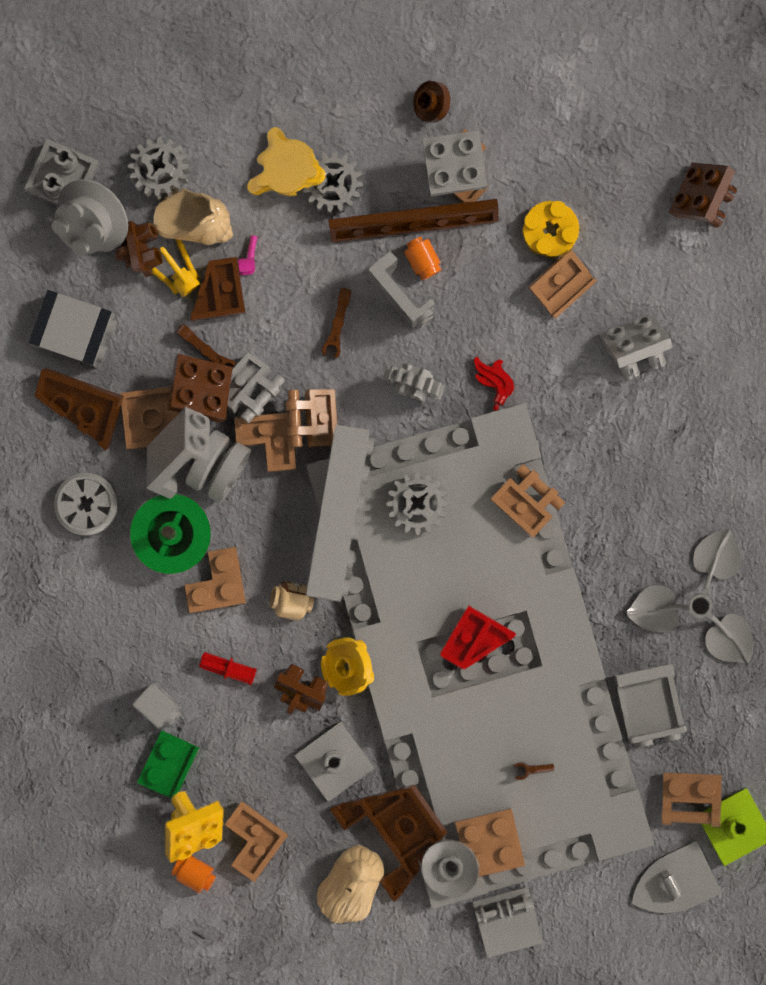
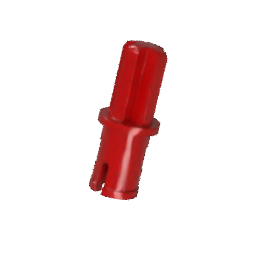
(227, 668)

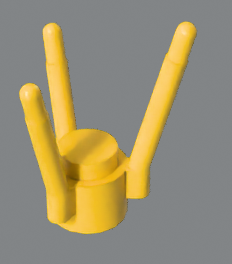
(184, 280)

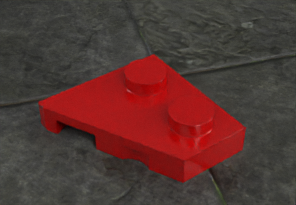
(474, 638)

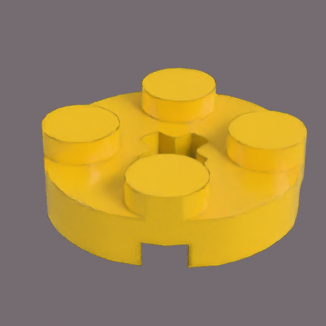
(545, 244)
(360, 668)

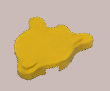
(287, 166)

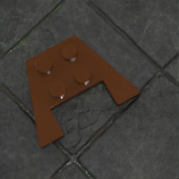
(404, 824)

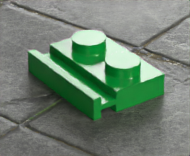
(168, 764)

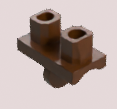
(135, 249)
(299, 695)

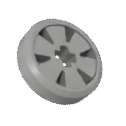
(69, 499)

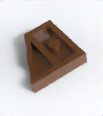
(220, 292)

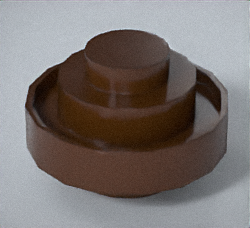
(431, 101)

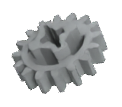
(154, 157)
(342, 174)
(413, 382)
(427, 513)

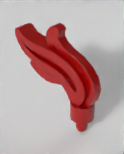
(495, 378)

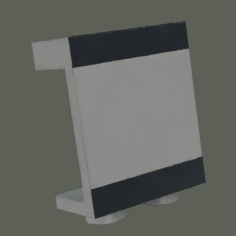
(73, 328)

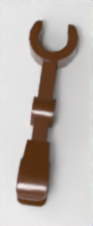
(338, 322)
(206, 350)

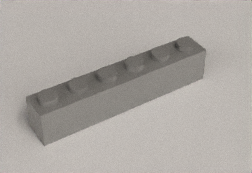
(338, 513)

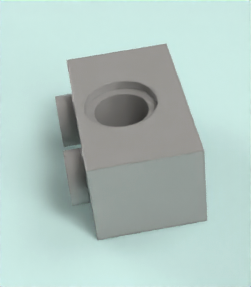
(158, 706)

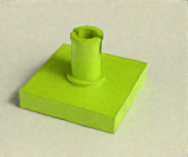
(740, 829)

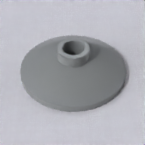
(444, 879)

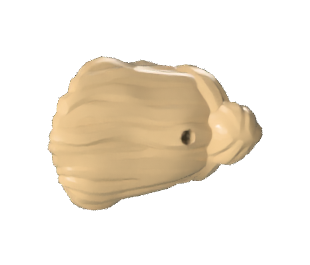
(193, 218)
(350, 885)

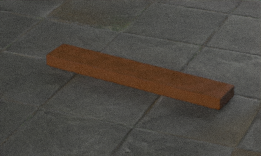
(413, 220)

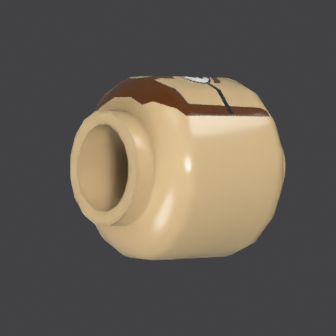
(290, 600)

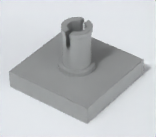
(334, 761)

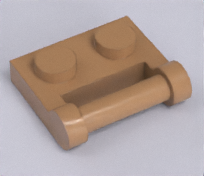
(694, 790)

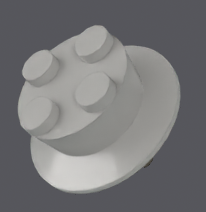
(89, 218)

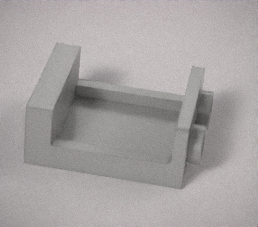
(379, 276)
(178, 442)
(650, 705)

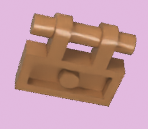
(320, 417)
(522, 507)

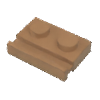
(562, 283)

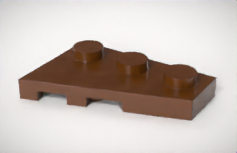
(82, 403)

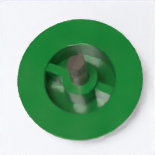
(170, 534)

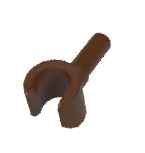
(532, 769)

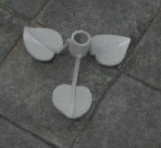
(656, 608)

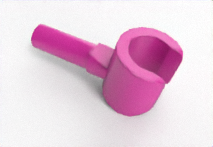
(247, 265)

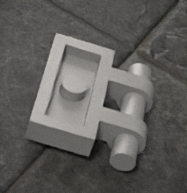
(244, 381)

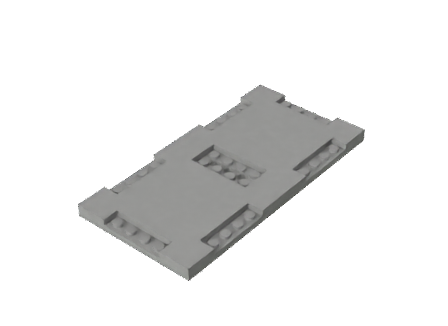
(536, 706)

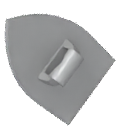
(676, 882)

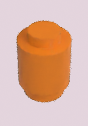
(422, 258)
(194, 874)

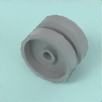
(222, 468)

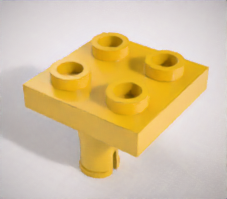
(192, 828)

